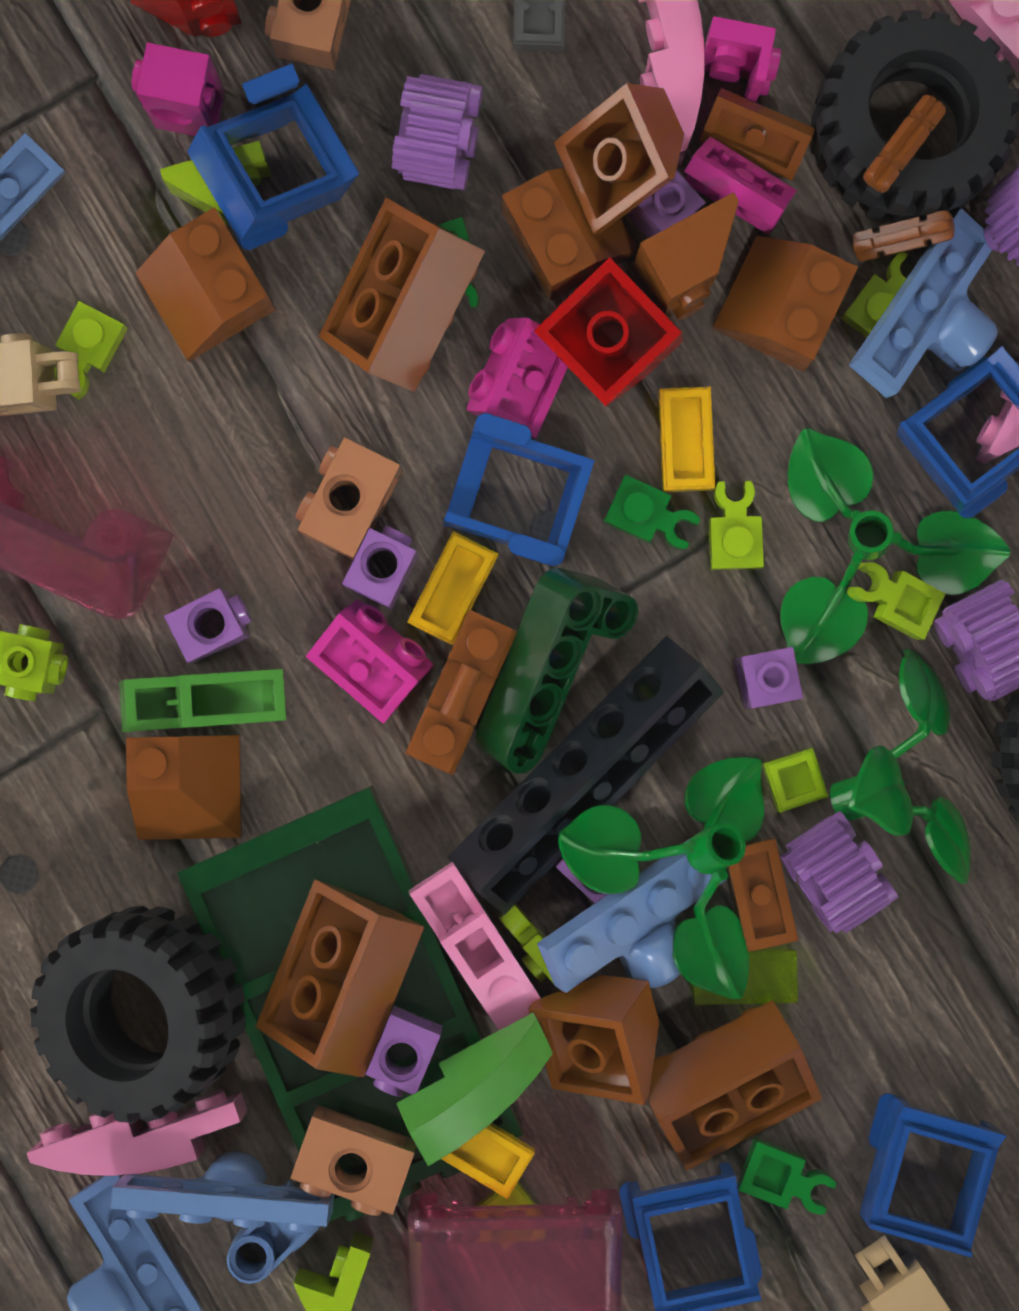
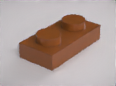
(758, 133)
(762, 897)

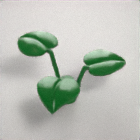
(830, 477)
(879, 784)
(604, 855)

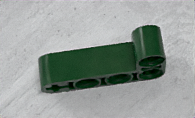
(544, 661)

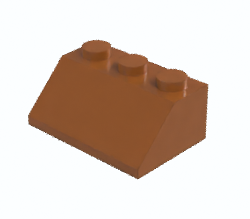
(400, 295)
(339, 979)
(730, 1084)

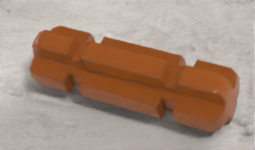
(904, 143)
(903, 235)

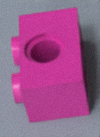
(178, 88)

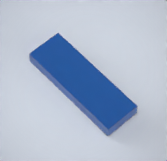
(271, 84)

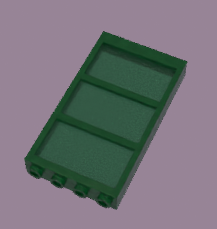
(252, 906)

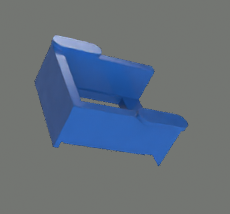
(248, 215)
(516, 440)
(964, 496)
(889, 1135)
(710, 1296)

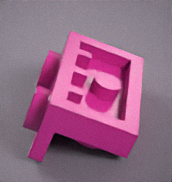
(742, 51)
(721, 171)
(518, 376)
(370, 659)

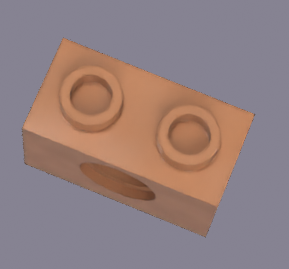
(307, 36)
(341, 467)
(337, 1134)

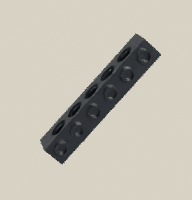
(586, 771)

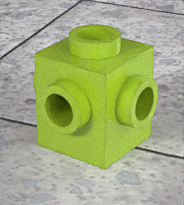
(45, 666)

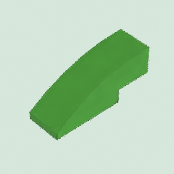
(202, 700)
(475, 1088)

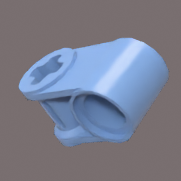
(275, 1240)

